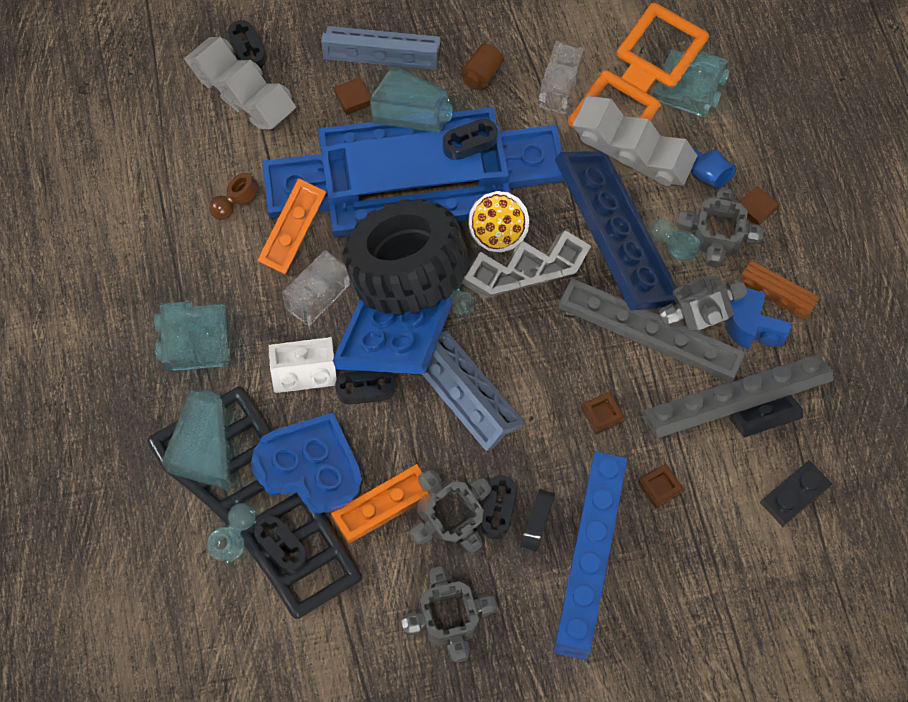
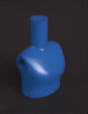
(713, 168)

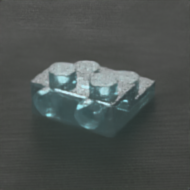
(698, 86)
(191, 336)

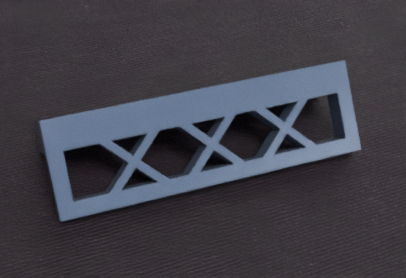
(381, 47)
(462, 394)

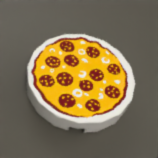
(498, 221)

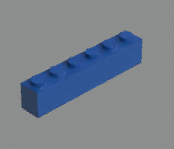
(590, 556)

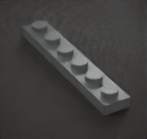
(649, 330)
(737, 395)

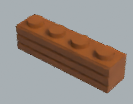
(779, 290)

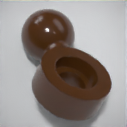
(239, 191)

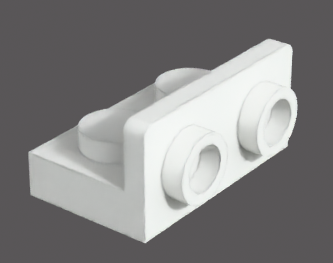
(302, 365)

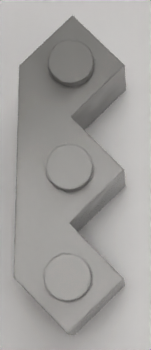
(240, 83)
(634, 142)
(526, 266)

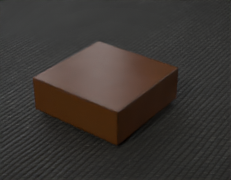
(352, 95)
(758, 205)
(602, 413)
(660, 486)

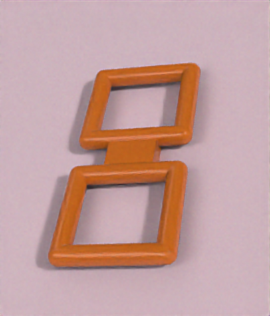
(642, 74)

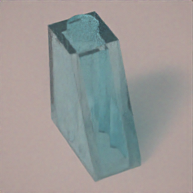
(410, 102)
(201, 442)

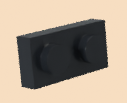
(767, 416)
(796, 493)

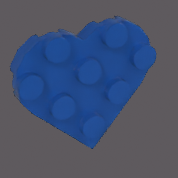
(309, 461)

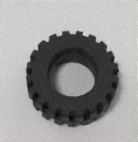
(414, 280)

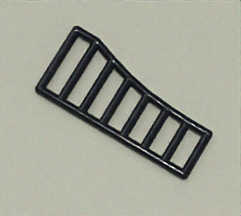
(221, 508)

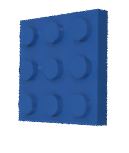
(391, 341)

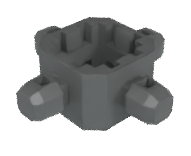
(721, 207)
(703, 302)
(468, 495)
(442, 590)

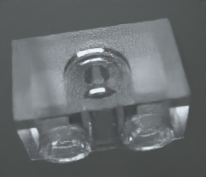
(560, 77)
(316, 288)

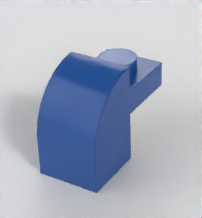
(749, 324)

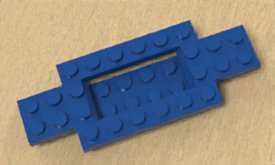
(392, 158)

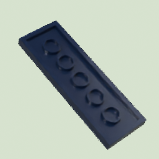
(617, 229)

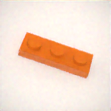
(291, 226)
(379, 505)

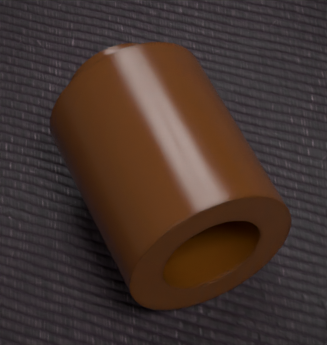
(482, 66)

